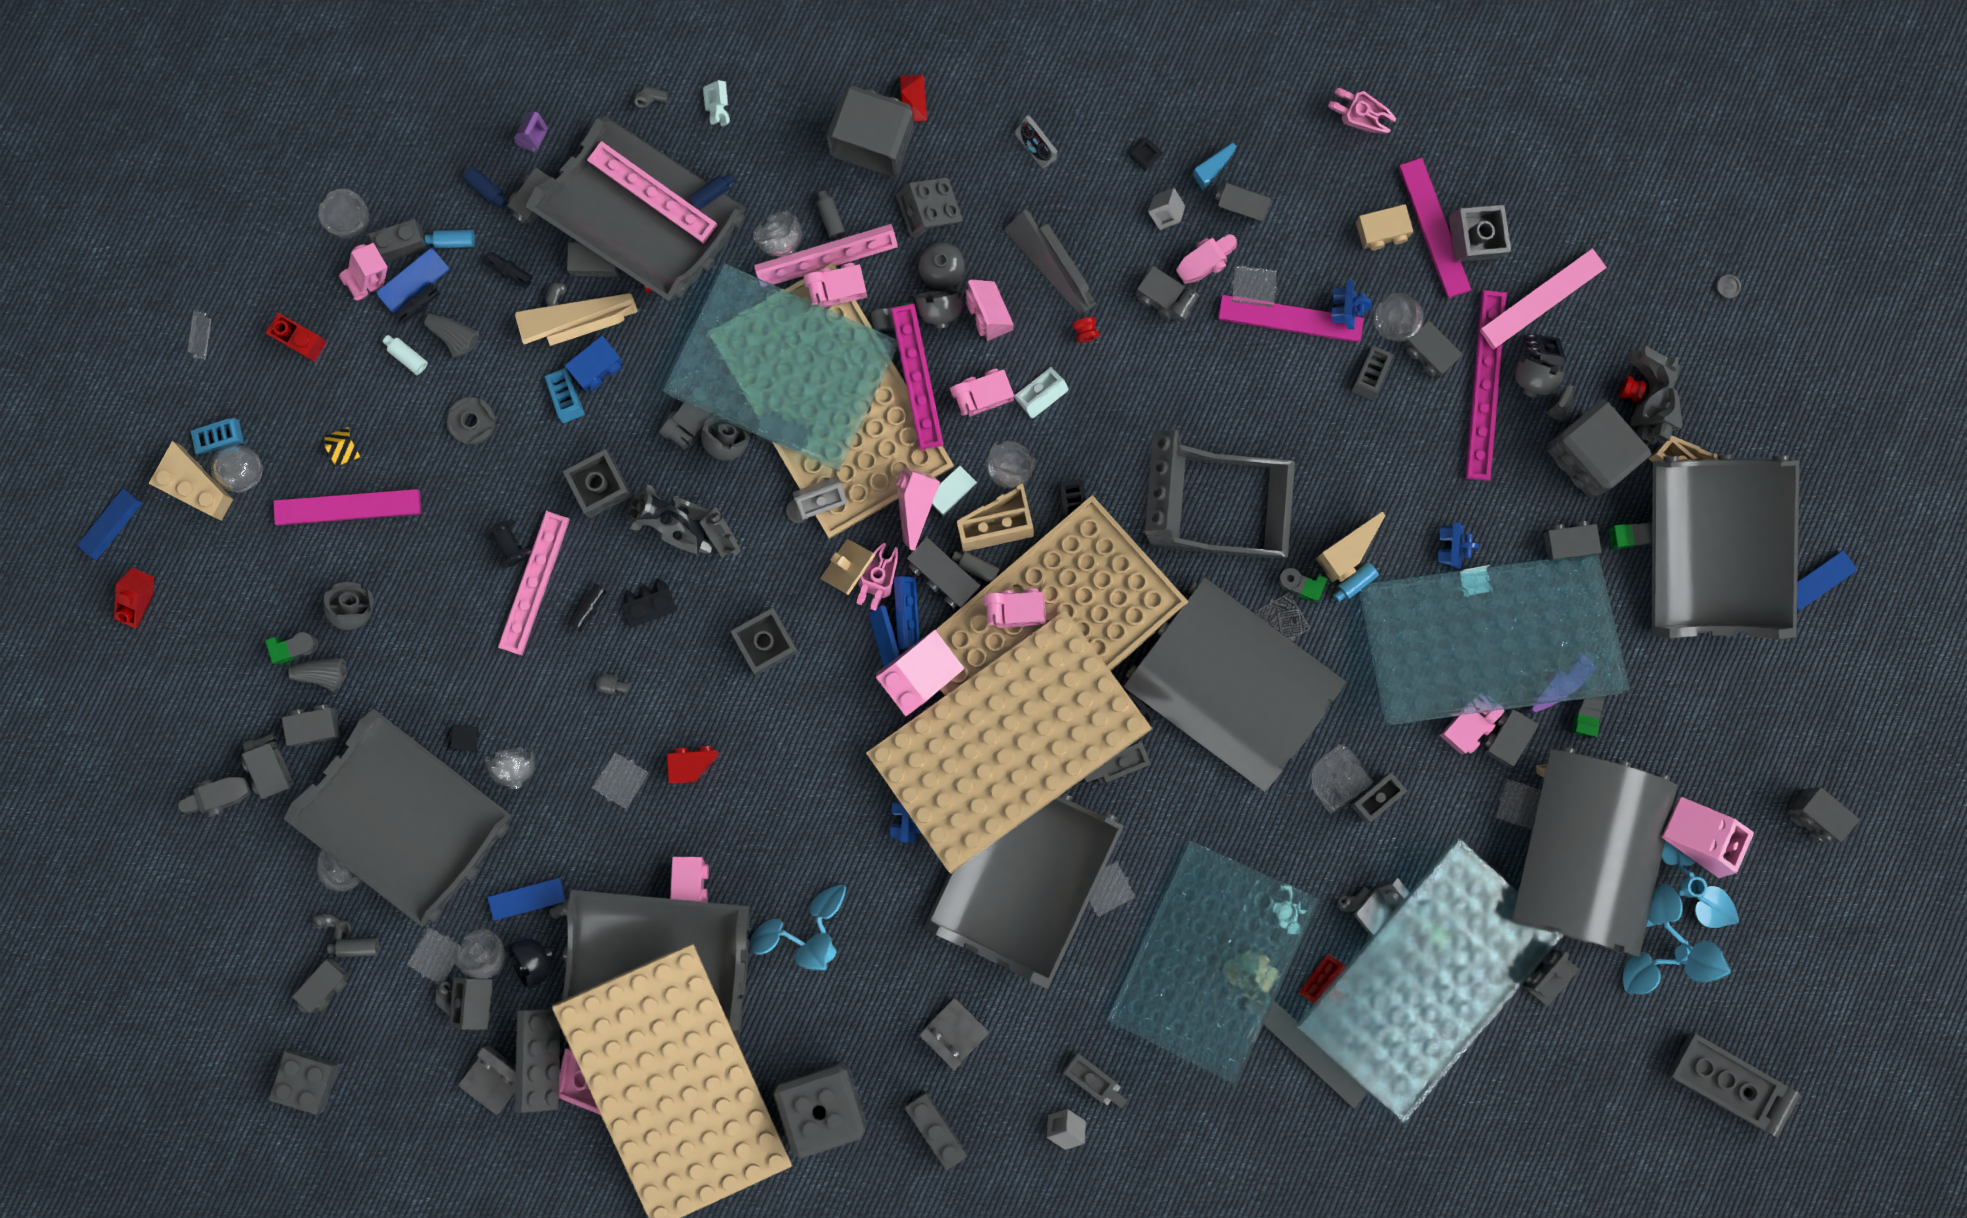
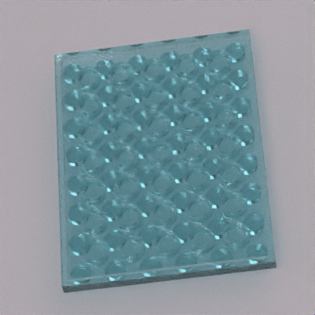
(781, 367)
(1213, 961)

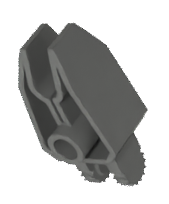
(214, 796)

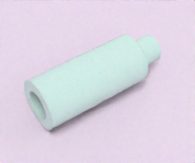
(405, 354)

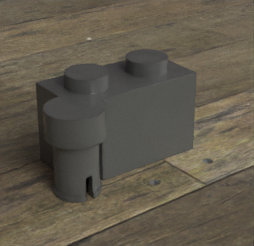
(1166, 295)
(685, 425)
(266, 766)

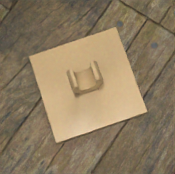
(847, 566)

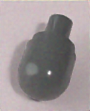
(611, 684)

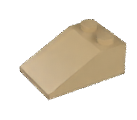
(1343, 556)

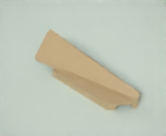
(573, 319)

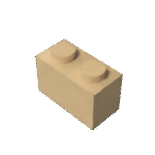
(1384, 227)

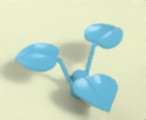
(1715, 905)
(818, 949)
(1702, 962)

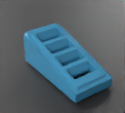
(1210, 168)
(570, 409)
(235, 431)

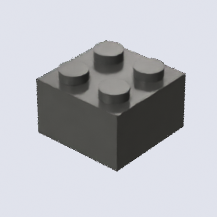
(1479, 233)
(597, 483)
(764, 641)
(1822, 815)
(304, 1081)

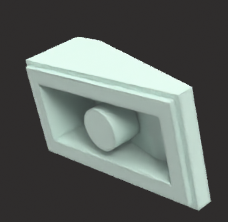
(952, 490)

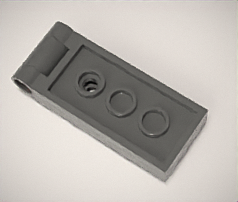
(1723, 1079)

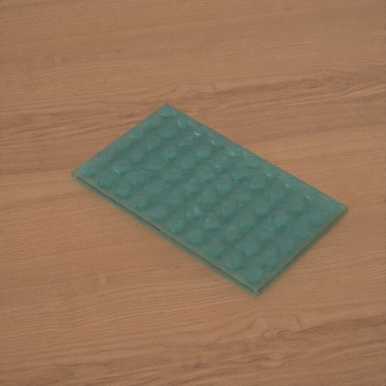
(1493, 639)
(1427, 981)

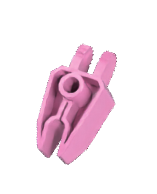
(1362, 111)
(1207, 258)
(878, 577)

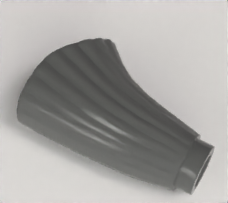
(456, 335)
(323, 672)

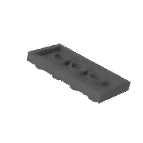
(537, 1061)

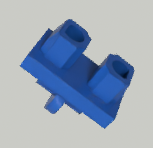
(1352, 305)
(1454, 556)
(908, 829)

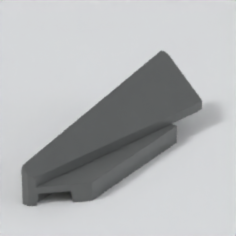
(1051, 259)

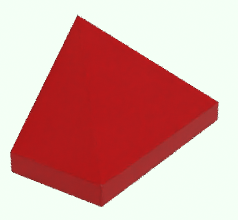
(914, 94)
(1322, 978)

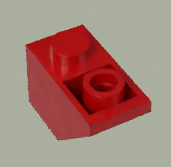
(296, 337)
(132, 597)
(690, 766)

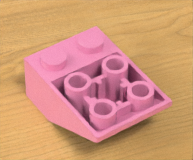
(990, 311)
(1708, 837)

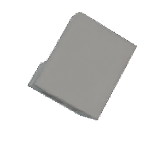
(1166, 208)
(1066, 1129)

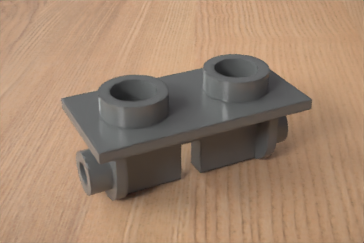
(719, 533)

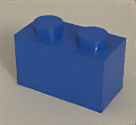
(594, 364)

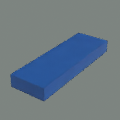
(1823, 578)
(906, 612)
(526, 899)

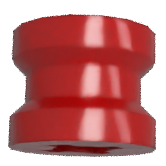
(1086, 329)
(1632, 390)

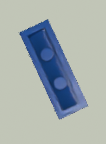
(412, 280)
(109, 524)
(884, 634)

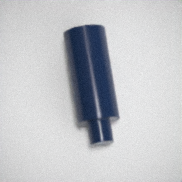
(484, 187)
(711, 190)

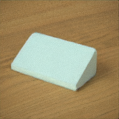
(1041, 392)

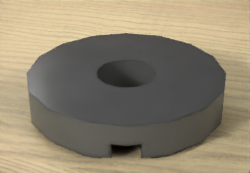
(481, 430)

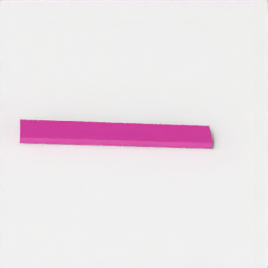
(1484, 392)

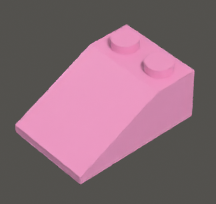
(915, 498)
(919, 672)
(573, 1085)

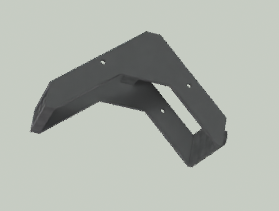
(1166, 496)

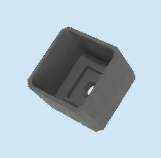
(871, 130)
(1598, 449)
(834, 1090)

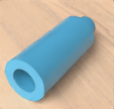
(451, 238)
(1356, 582)

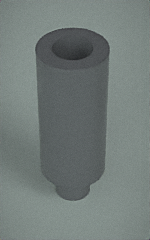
(830, 215)
(976, 566)
(354, 947)

